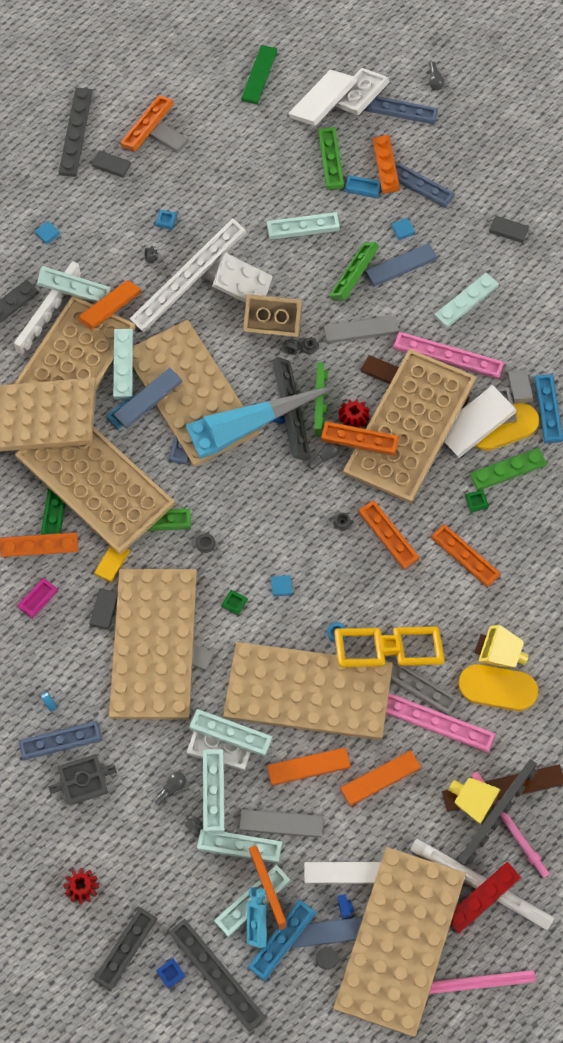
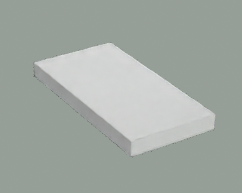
(322, 97)
(478, 420)

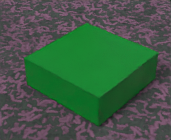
(476, 501)
(234, 602)

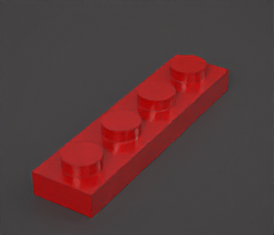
(484, 896)

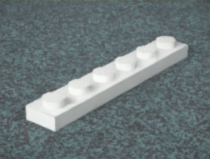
(43, 314)

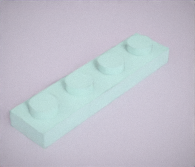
(303, 226)
(72, 285)
(466, 300)
(123, 364)
(231, 732)
(213, 791)
(239, 845)
(236, 914)

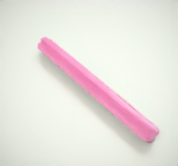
(482, 982)

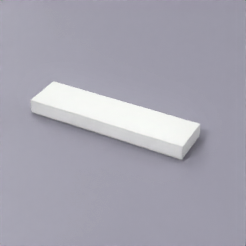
(340, 872)

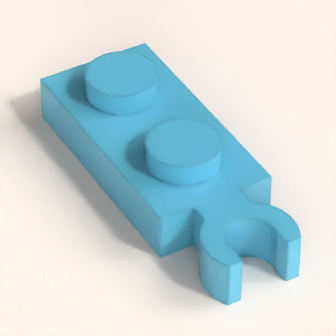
(256, 918)

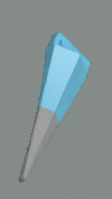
(225, 428)

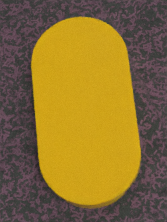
(524, 427)
(498, 687)

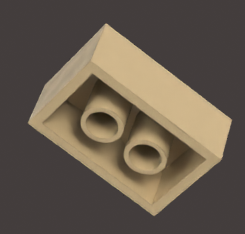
(273, 315)

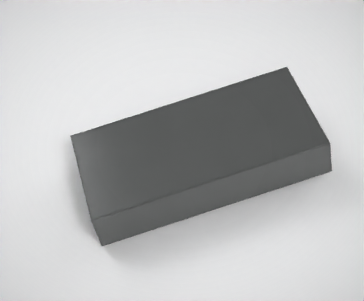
(111, 164)
(508, 229)
(104, 609)

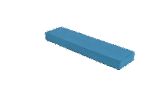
(548, 408)
(282, 940)

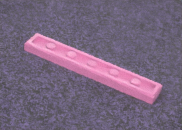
(450, 355)
(439, 723)

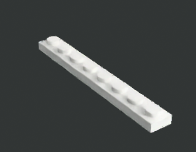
(188, 275)

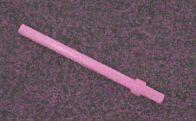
(533, 858)

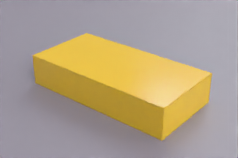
(111, 564)

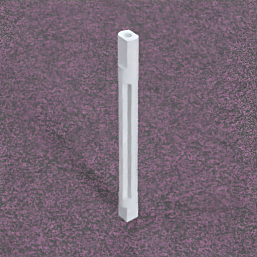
(475, 880)

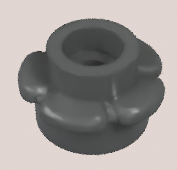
(150, 254)
(292, 345)
(310, 349)
(342, 517)
(194, 824)

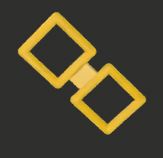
(389, 646)

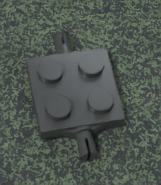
(82, 779)

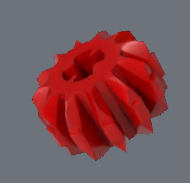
(346, 411)
(90, 886)

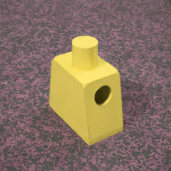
(502, 648)
(475, 798)

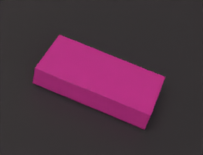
(37, 598)

